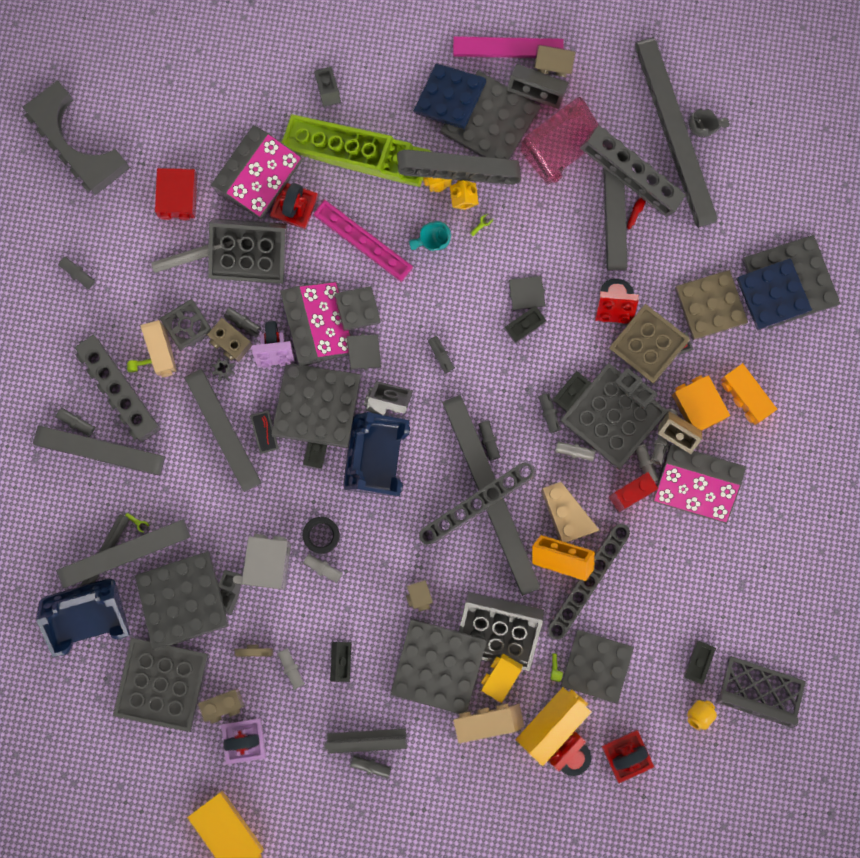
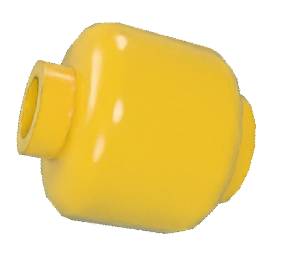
(701, 715)

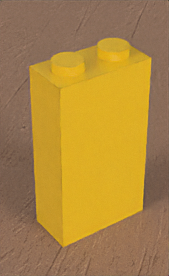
(553, 725)
(225, 829)

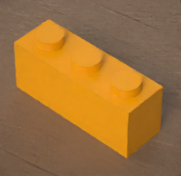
(748, 394)
(563, 557)

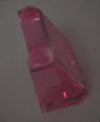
(559, 140)

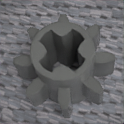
(228, 373)

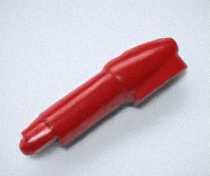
(638, 208)

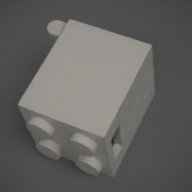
(265, 562)

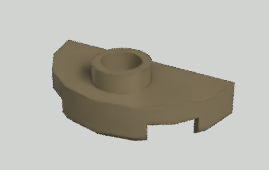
(253, 651)

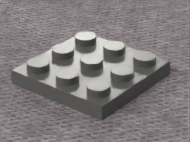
(597, 666)

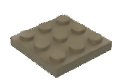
(711, 305)
(649, 343)

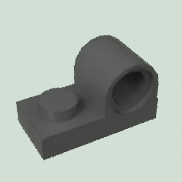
(327, 86)

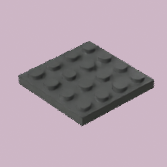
(496, 122)
(809, 268)
(316, 405)
(611, 419)
(181, 600)
(438, 666)
(160, 685)

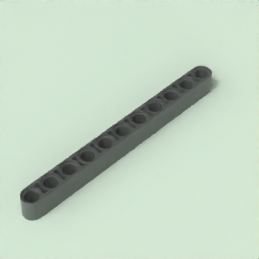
(675, 132)
(498, 513)

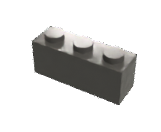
(537, 86)

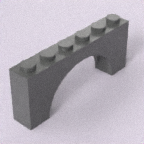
(94, 170)

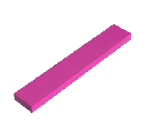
(501, 47)
(363, 240)

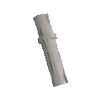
(661, 446)

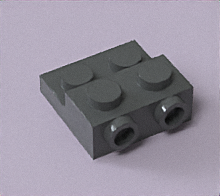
(387, 396)

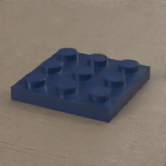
(450, 95)
(774, 294)

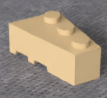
(566, 514)
(488, 722)

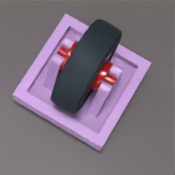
(273, 348)
(243, 741)

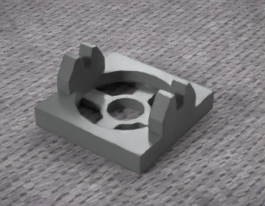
(179, 313)

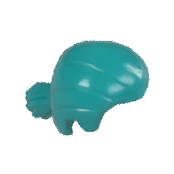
(433, 236)

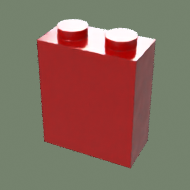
(176, 193)
(633, 492)

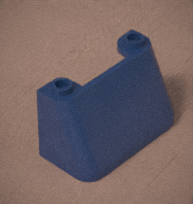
(375, 454)
(81, 615)

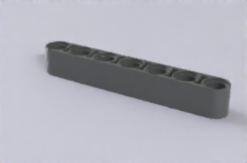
(458, 167)
(615, 222)
(222, 430)
(99, 450)
(467, 505)
(123, 553)
(586, 591)

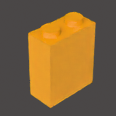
(700, 403)

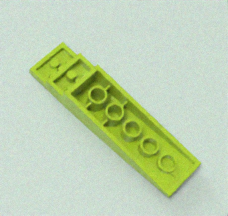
(348, 148)

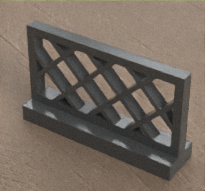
(756, 708)
(366, 741)

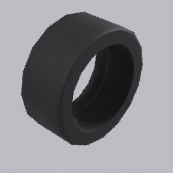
(306, 535)

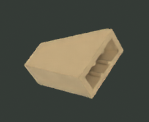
(159, 348)

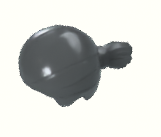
(705, 123)

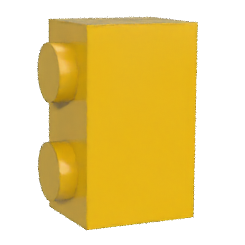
(501, 677)

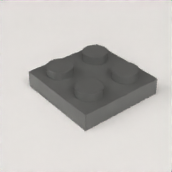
(357, 308)

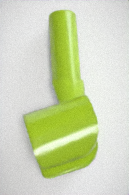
(482, 223)
(132, 365)
(137, 522)
(555, 675)

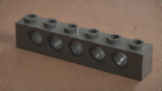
(608, 158)
(92, 347)

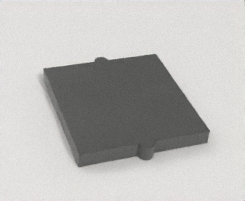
(527, 293)
(363, 351)

